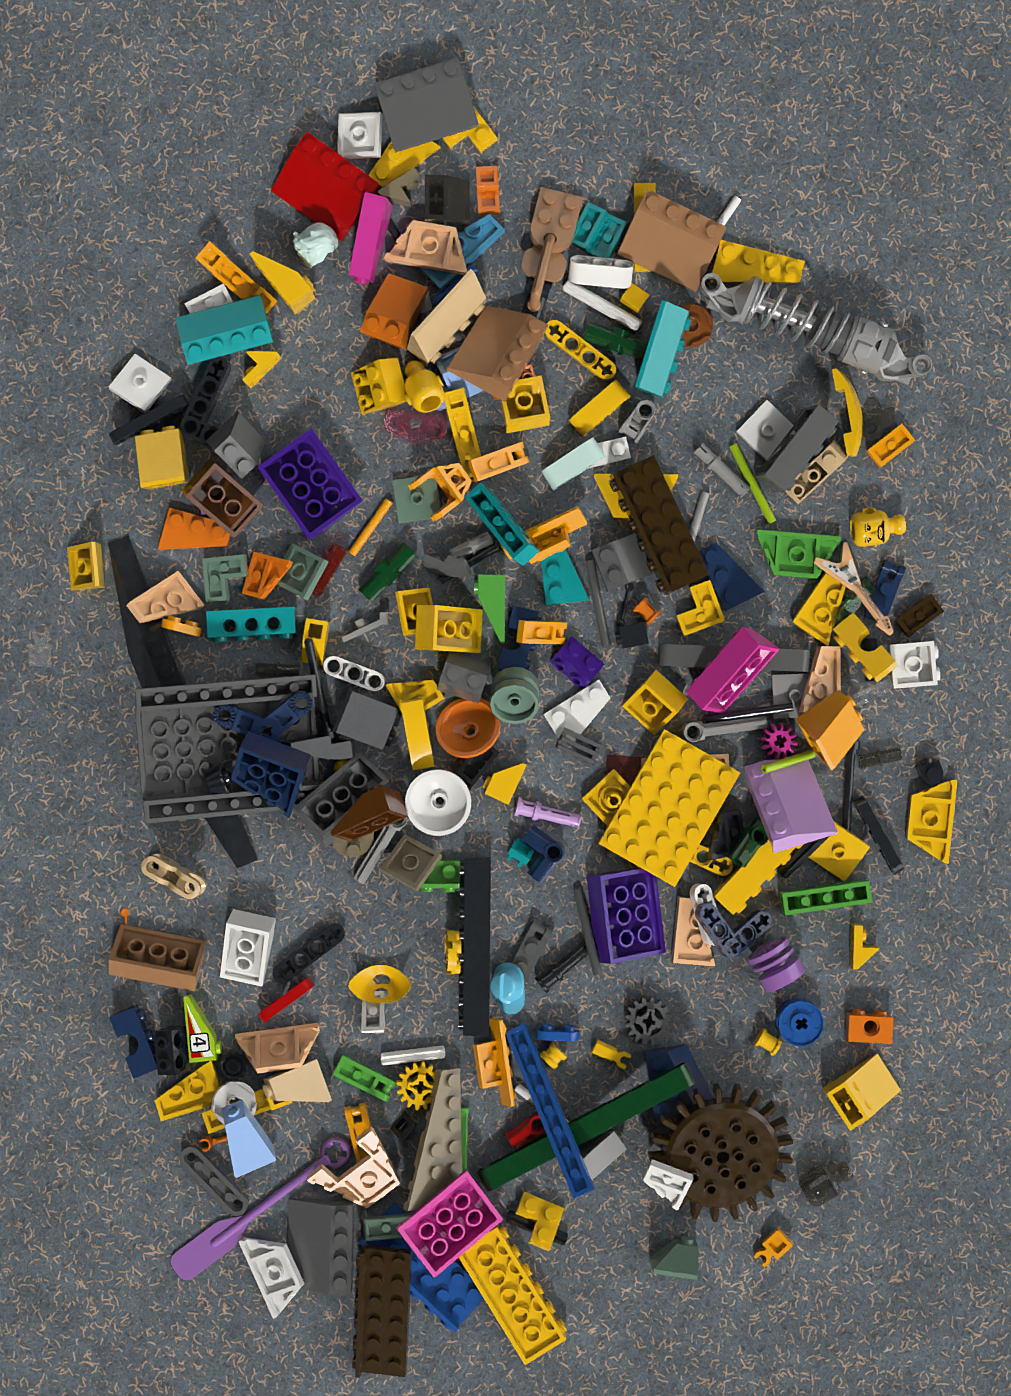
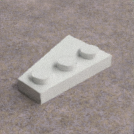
(578, 710)

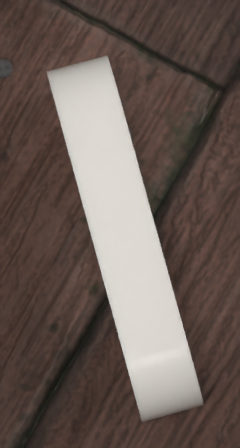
(706, 897)

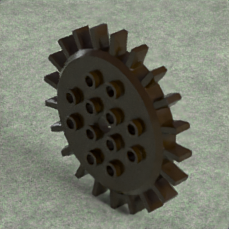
(719, 1117)

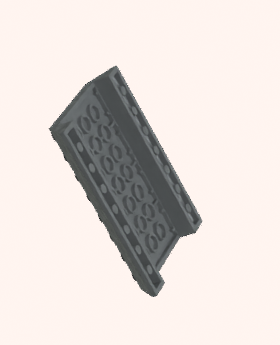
(183, 743)

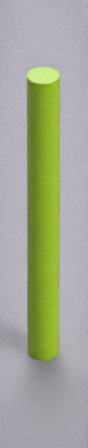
(752, 483)

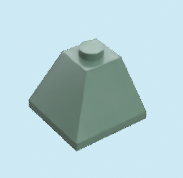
(677, 1259)

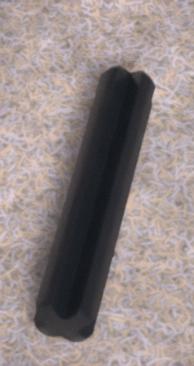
(799, 857)
(528, 1225)

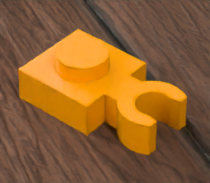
(775, 1245)

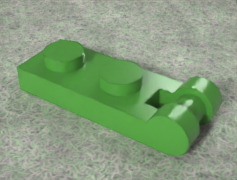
(364, 1077)

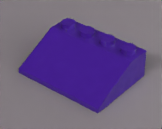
(310, 484)
(625, 915)

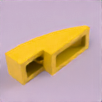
(417, 733)

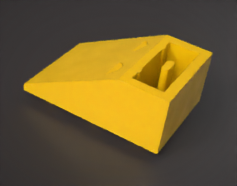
(861, 1091)

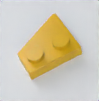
(419, 689)

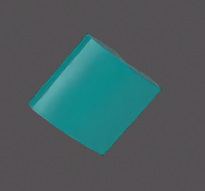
(598, 231)

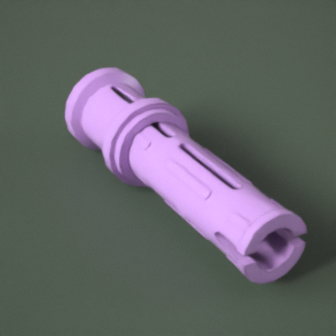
(536, 811)

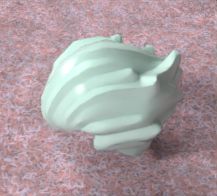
(315, 243)

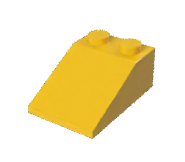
(289, 284)
(448, 629)

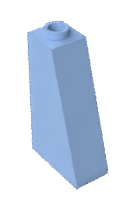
(246, 1139)

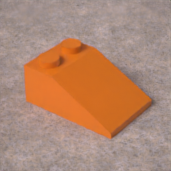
(394, 311)

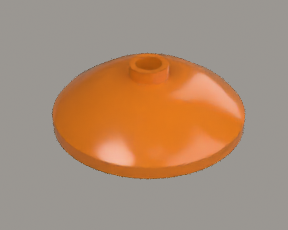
(459, 720)

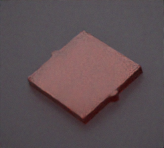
(625, 766)

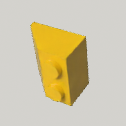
(526, 406)
(655, 702)

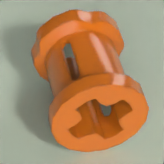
(646, 611)

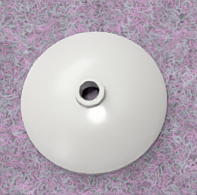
(427, 813)

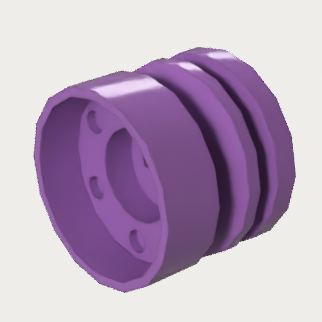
(774, 960)

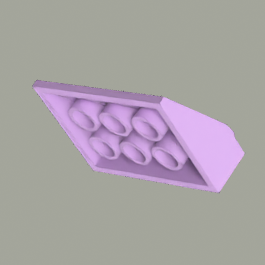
(789, 804)

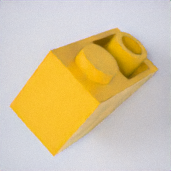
(318, 632)

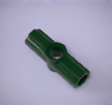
(616, 340)
(387, 572)
(747, 844)

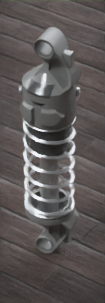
(853, 340)

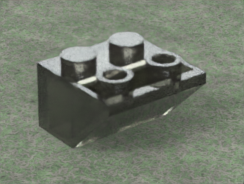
(447, 200)

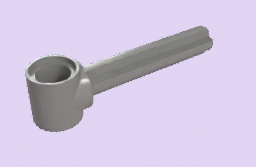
(723, 727)
(377, 850)

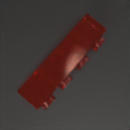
(334, 560)

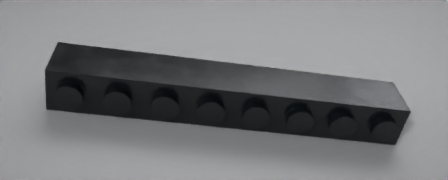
(476, 951)

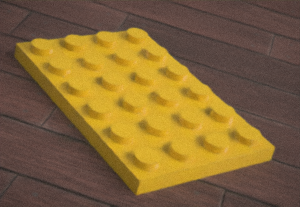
(669, 807)

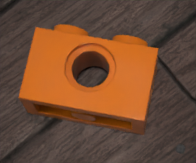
(880, 1033)

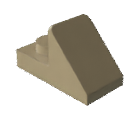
(395, 190)

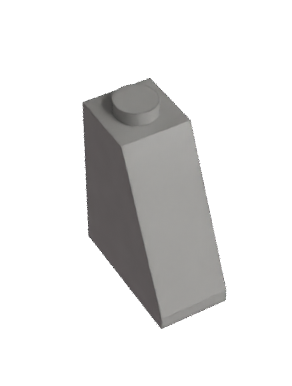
(602, 1152)

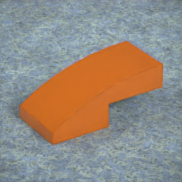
(487, 190)

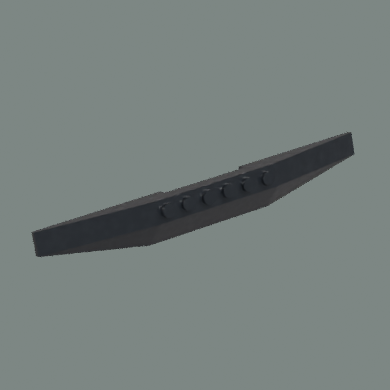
(158, 667)

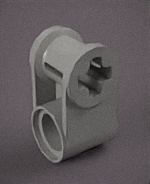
(637, 421)

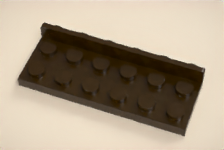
(658, 525)
(382, 1311)

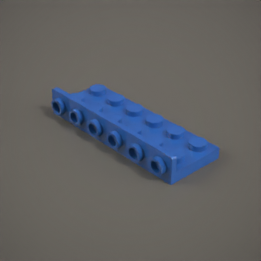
(448, 1295)

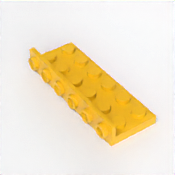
(513, 1295)

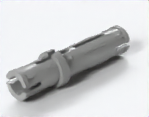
(722, 470)

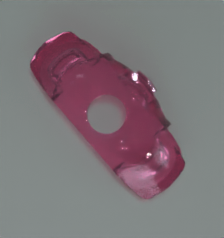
(432, 426)

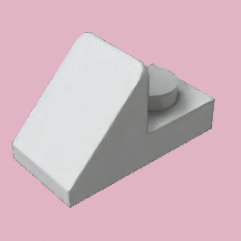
(373, 1015)

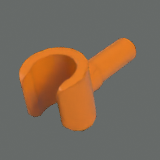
(212, 1141)

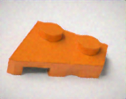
(264, 574)

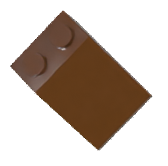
(222, 497)
(371, 813)

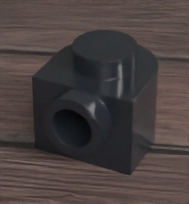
(930, 771)

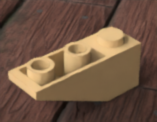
(818, 471)

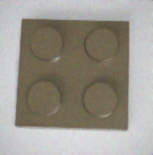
(410, 862)

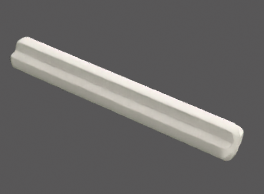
(602, 305)

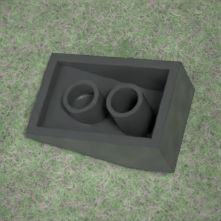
(620, 562)

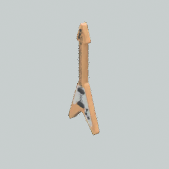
(847, 574)

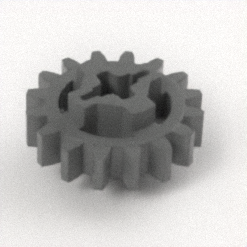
(638, 1018)

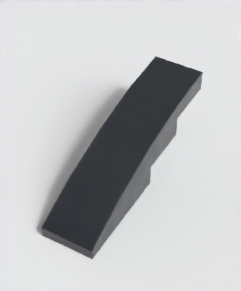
(473, 768)

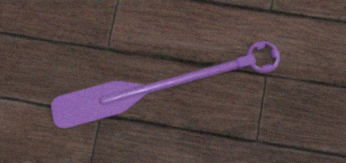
(226, 1233)

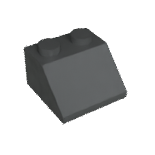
(238, 444)
(464, 676)

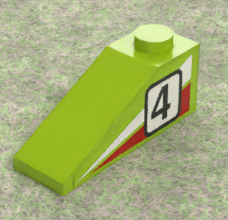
(200, 1034)

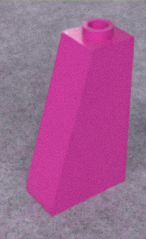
(370, 237)

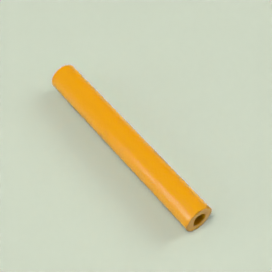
(370, 527)

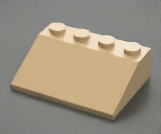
(447, 319)

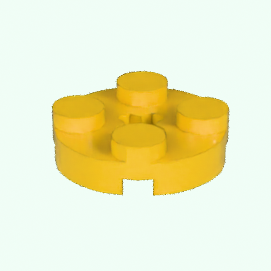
(452, 951)

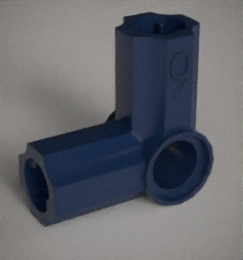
(545, 863)

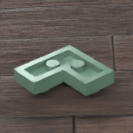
(218, 571)

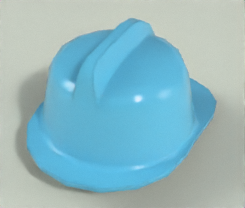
(508, 987)

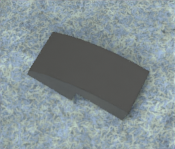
(450, 567)

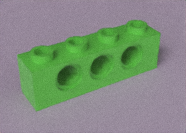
(825, 896)

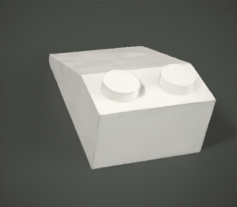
(247, 947)

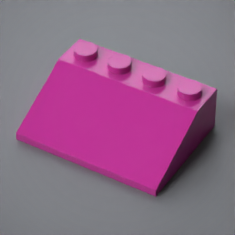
(449, 1223)

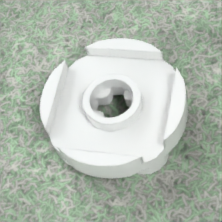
(229, 1091)

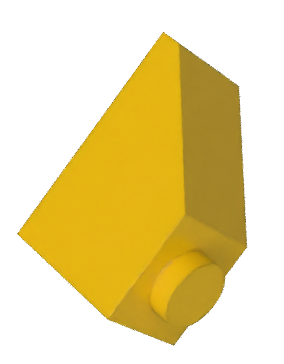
(504, 783)

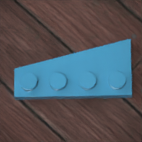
(473, 241)

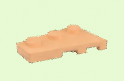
(687, 939)

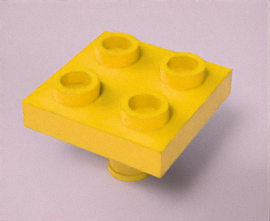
(607, 796)

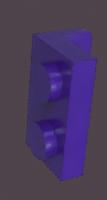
(577, 663)

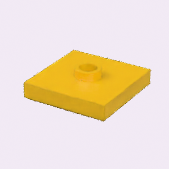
(840, 852)

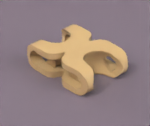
(173, 876)

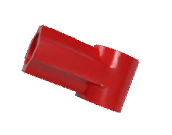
(524, 1131)

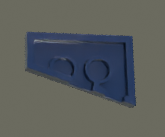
(728, 578)

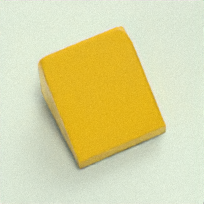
(634, 298)

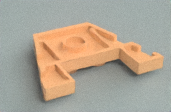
(367, 1179)

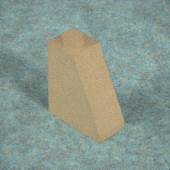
(298, 1084)

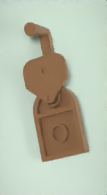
(555, 222)

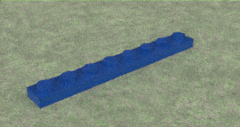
(550, 1111)

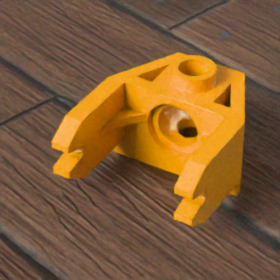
(453, 489)

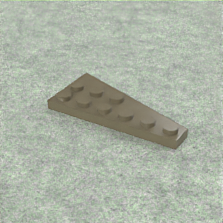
(440, 1146)

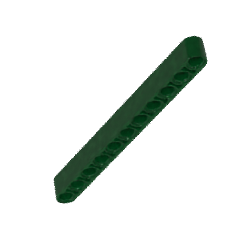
(589, 1125)

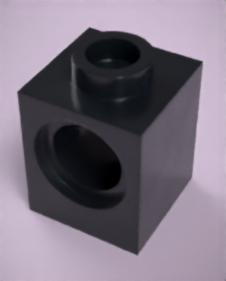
(632, 635)

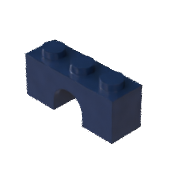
(519, 656)
(131, 1022)

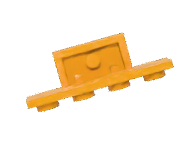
(552, 534)
(493, 1063)

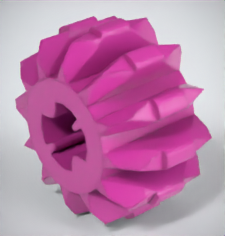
(772, 738)

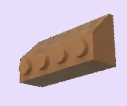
(157, 957)

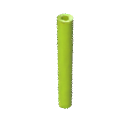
(775, 765)

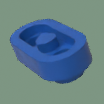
(548, 1033)

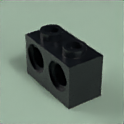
(172, 1050)

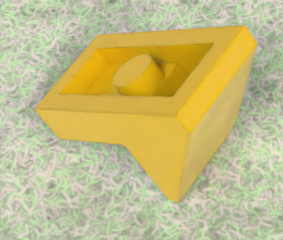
(265, 361)
(858, 952)

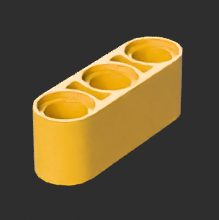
(599, 407)

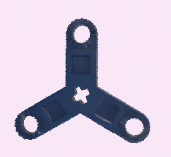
(279, 719)

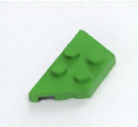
(794, 553)

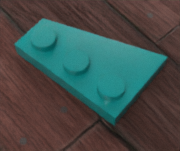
(561, 580)

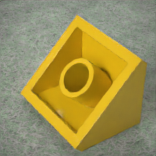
(86, 566)
(407, 606)

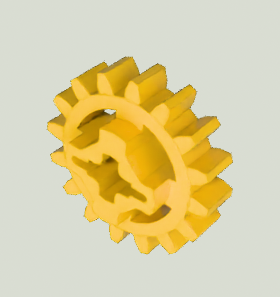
(410, 1084)

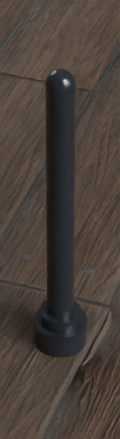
(326, 728)
(848, 787)

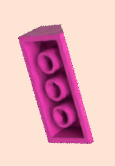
(732, 670)

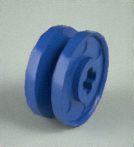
(803, 1010)

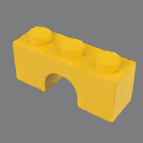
(875, 663)

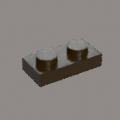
(919, 615)

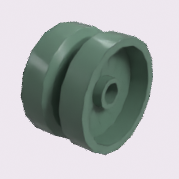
(514, 695)

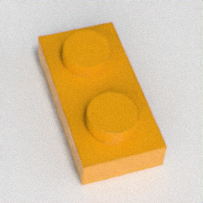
(890, 445)

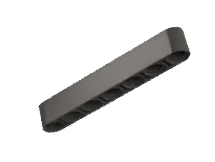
(700, 655)

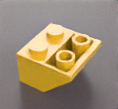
(379, 385)

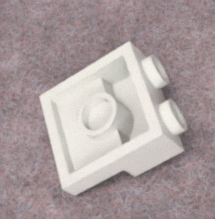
(915, 664)

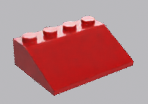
(324, 185)

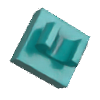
(520, 851)

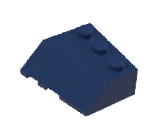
(271, 770)
(664, 1058)

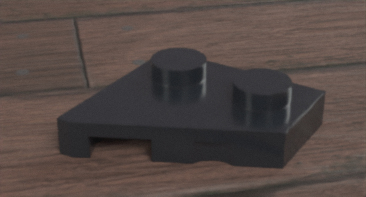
(725, 834)

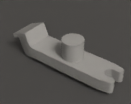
(363, 628)

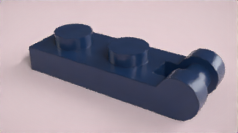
(886, 588)

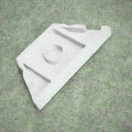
(273, 1272)

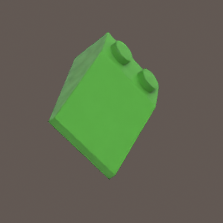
(492, 598)

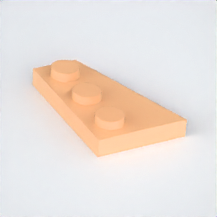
(166, 598)
(823, 677)

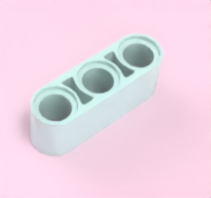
(573, 463)

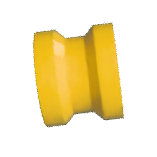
(553, 1055)

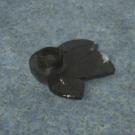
(875, 416)

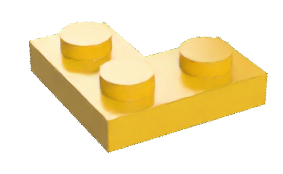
(481, 136)
(706, 612)
(546, 1219)

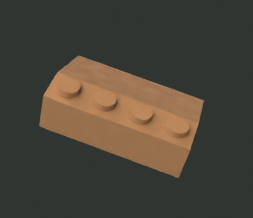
(671, 240)
(498, 350)

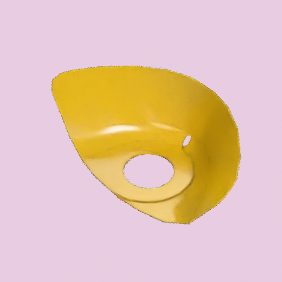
(364, 986)

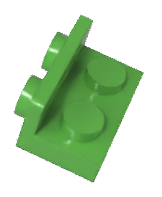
(444, 876)

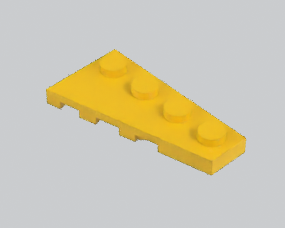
(740, 263)

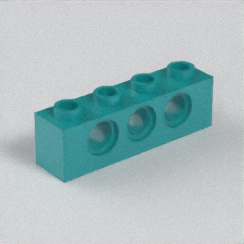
(502, 524)
(217, 619)

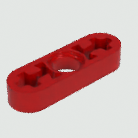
(282, 1002)

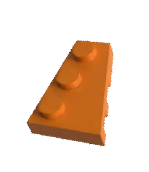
(189, 530)

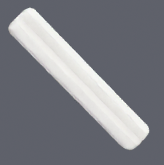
(412, 1055)

